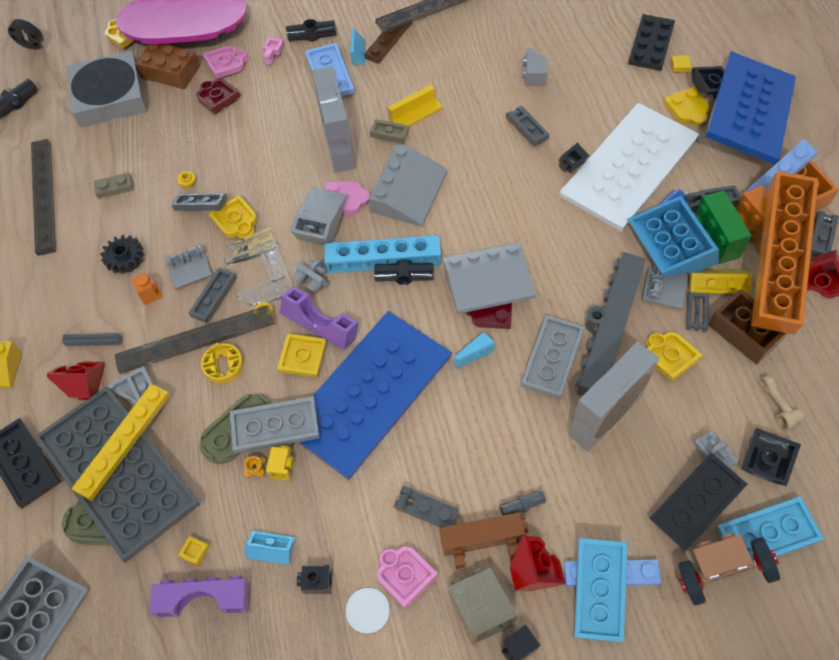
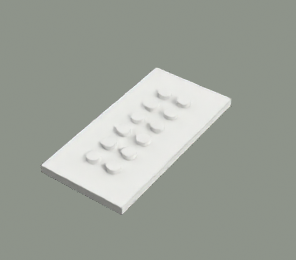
(629, 166)

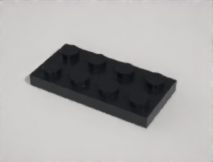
(651, 42)
(24, 465)
(698, 501)

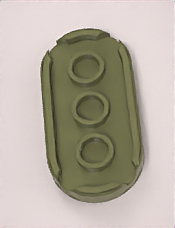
(217, 438)
(81, 527)

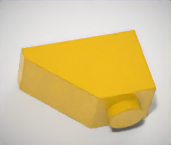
(9, 362)

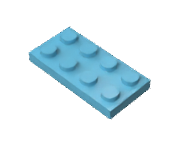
(783, 527)
(600, 590)

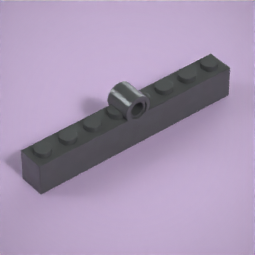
(610, 321)

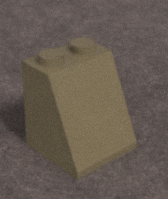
(482, 605)

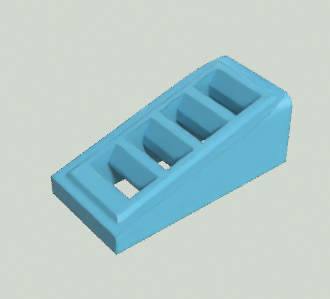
(476, 349)

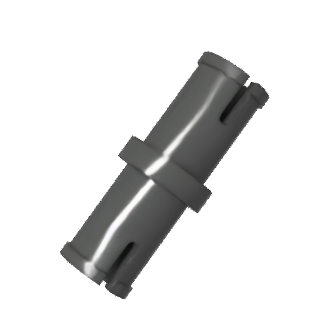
(523, 503)

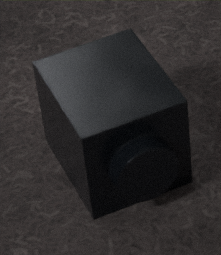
(520, 645)

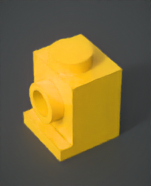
(280, 463)

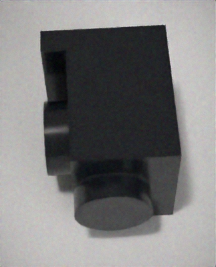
(577, 155)
(321, 585)

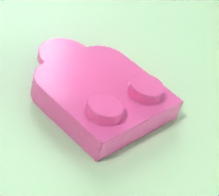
(225, 61)
(356, 195)
(405, 574)

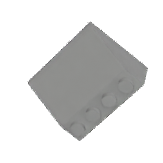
(407, 186)
(488, 278)
(35, 610)

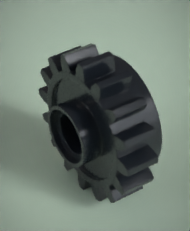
(122, 254)

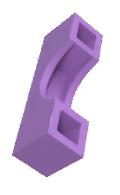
(300, 309)
(170, 597)

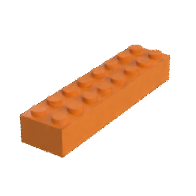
(785, 253)

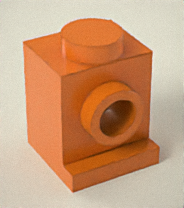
(146, 288)

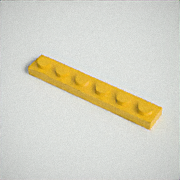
(120, 442)

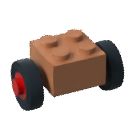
(725, 560)

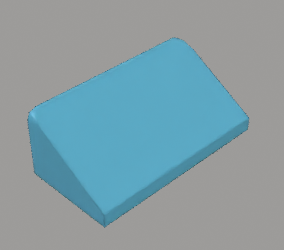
(357, 48)
(270, 547)

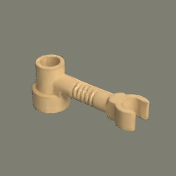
(788, 417)

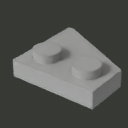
(132, 385)

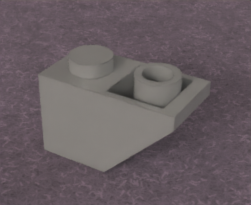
(536, 69)

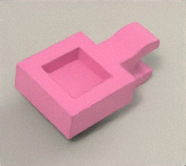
(272, 47)

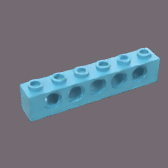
(373, 250)

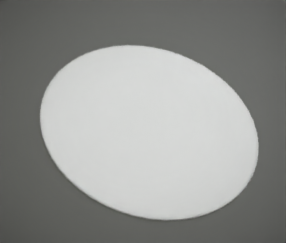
(367, 610)

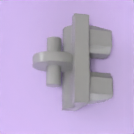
(315, 268)
(712, 444)

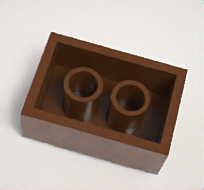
(734, 325)

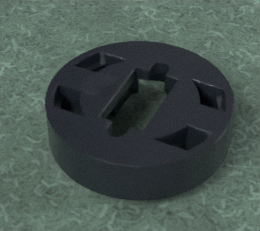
(33, 33)

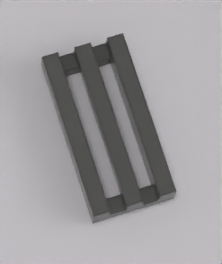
(704, 327)

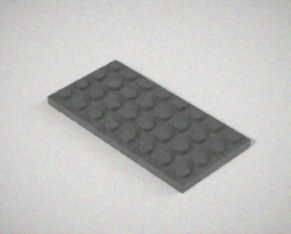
(142, 493)

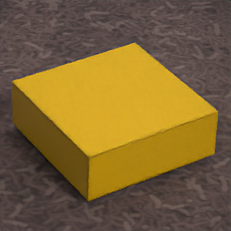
(681, 63)
(193, 551)

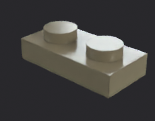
(389, 131)
(113, 185)

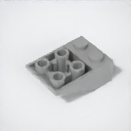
(319, 216)

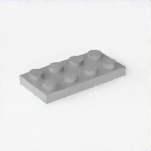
(552, 357)
(274, 424)

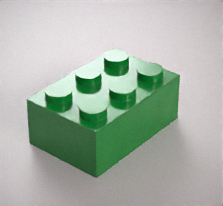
(723, 225)

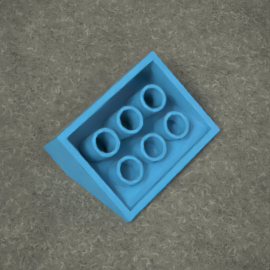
(675, 238)

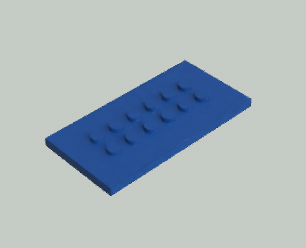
(752, 108)
(372, 392)

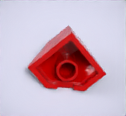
(824, 274)
(78, 380)
(534, 567)

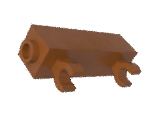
(481, 535)

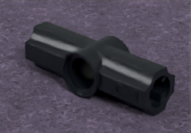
(311, 30)
(15, 97)
(403, 272)

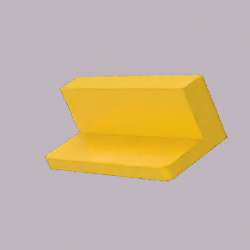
(414, 107)
(721, 281)

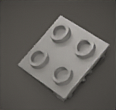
(188, 266)
(665, 290)

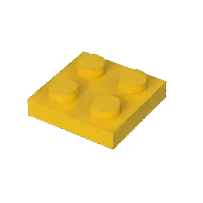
(302, 355)

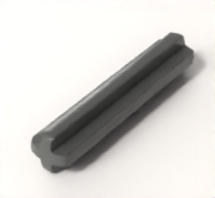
(92, 339)

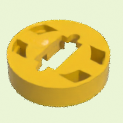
(213, 354)

